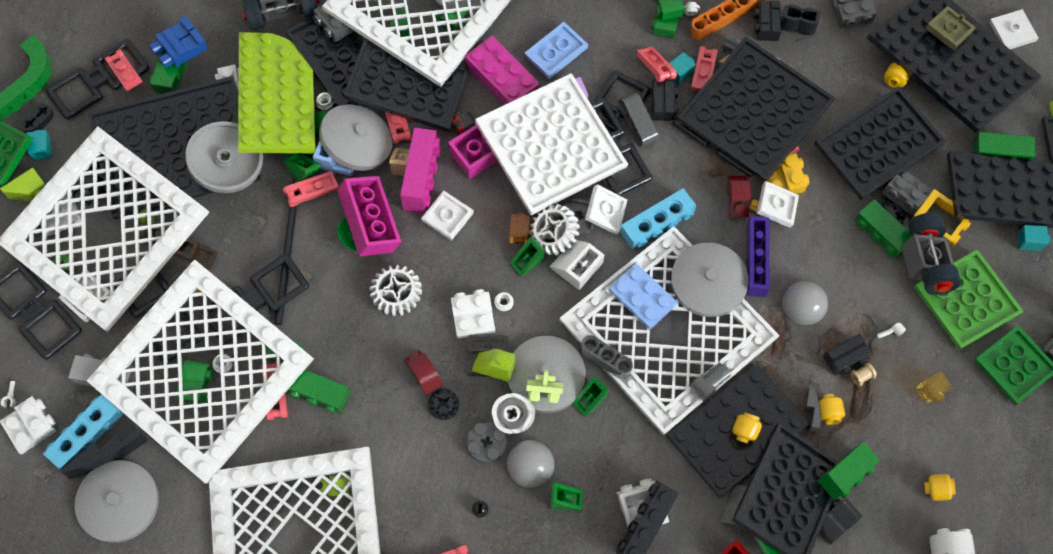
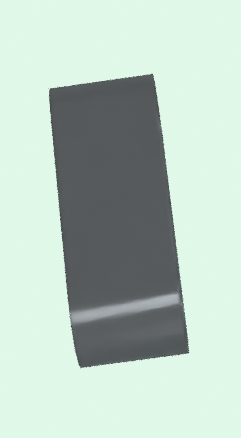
(638, 120)
(609, 365)

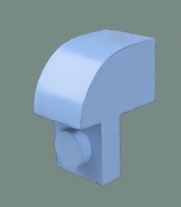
(328, 163)

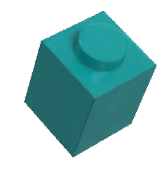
(684, 67)
(40, 146)
(1033, 238)

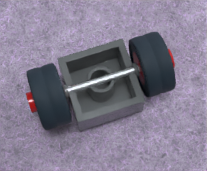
(275, 10)
(929, 255)

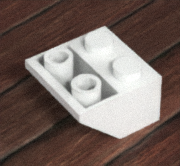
(578, 263)

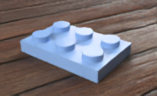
(556, 50)
(643, 296)

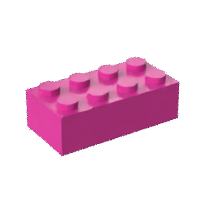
(500, 71)
(472, 152)
(420, 170)
(369, 216)

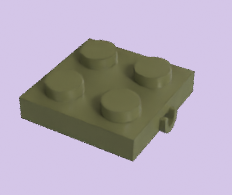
(950, 28)

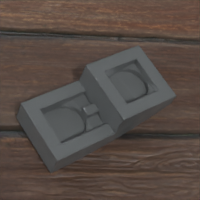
(812, 405)

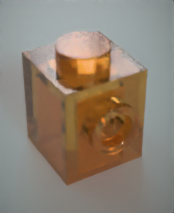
(519, 228)

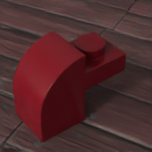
(739, 195)
(423, 371)

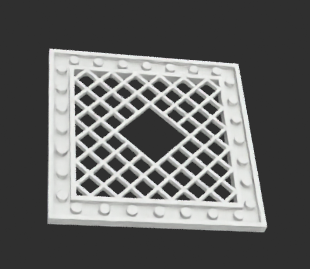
(397, 46)
(50, 196)
(662, 416)
(355, 461)
(208, 463)

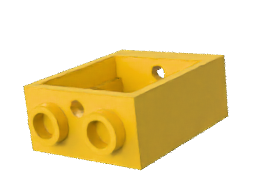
(947, 205)

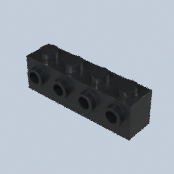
(648, 519)

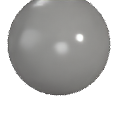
(805, 303)
(530, 464)

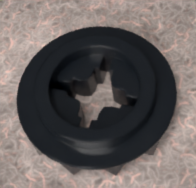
(443, 413)

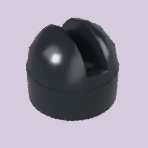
(485, 509)

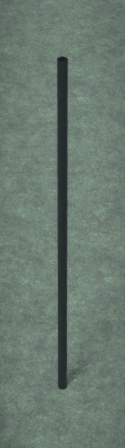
(287, 249)

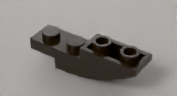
(189, 250)

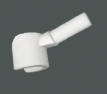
(898, 329)
(9, 396)

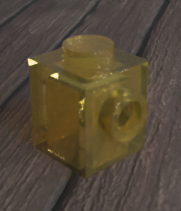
(934, 388)

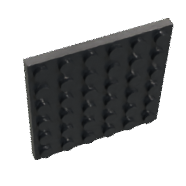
(756, 109)

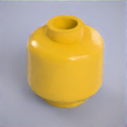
(896, 76)
(831, 409)
(747, 427)
(940, 487)

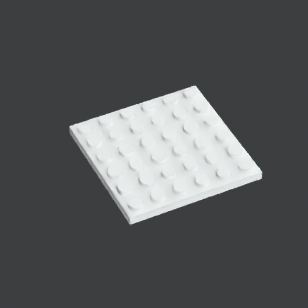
(551, 143)

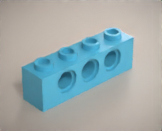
(680, 201)
(94, 431)

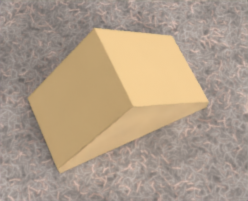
(399, 161)

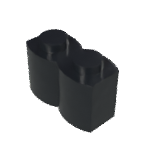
(799, 19)
(839, 520)

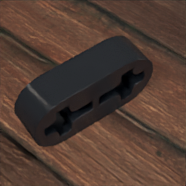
(37, 119)
(896, 211)

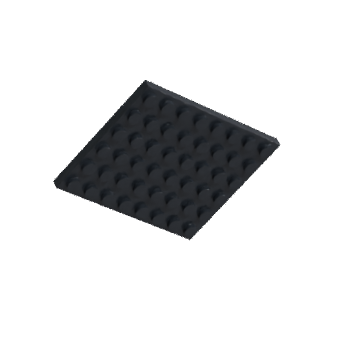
(970, 81)
(160, 130)

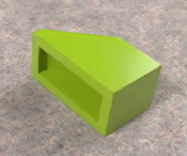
(24, 187)
(495, 364)

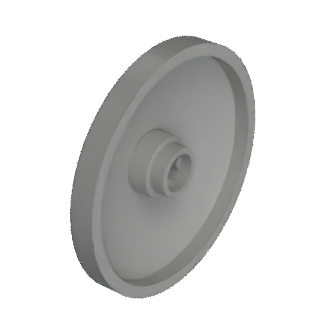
(355, 137)
(215, 159)
(709, 279)
(559, 359)
(116, 501)

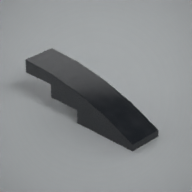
(95, 457)

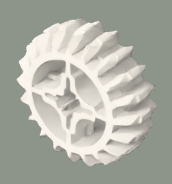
(563, 233)
(388, 291)

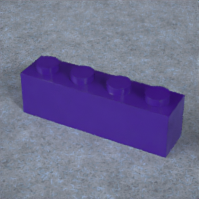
(757, 256)

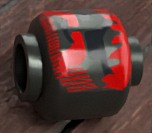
(462, 122)

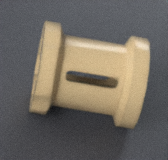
(863, 374)

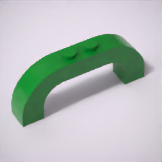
(30, 82)

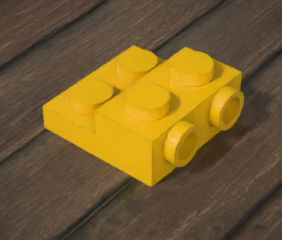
(790, 175)

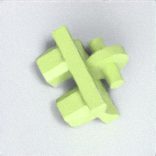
(546, 384)

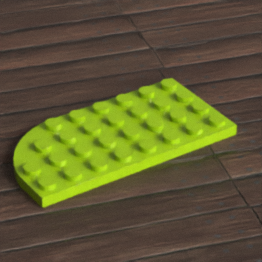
(274, 96)

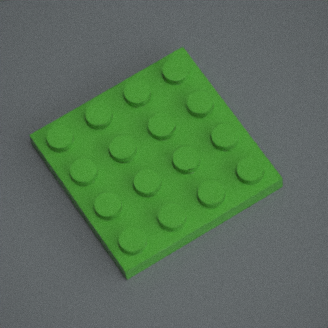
(975, 306)

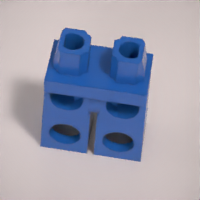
(178, 43)

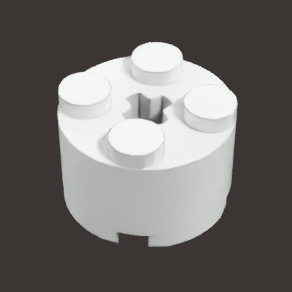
(502, 416)
(952, 542)

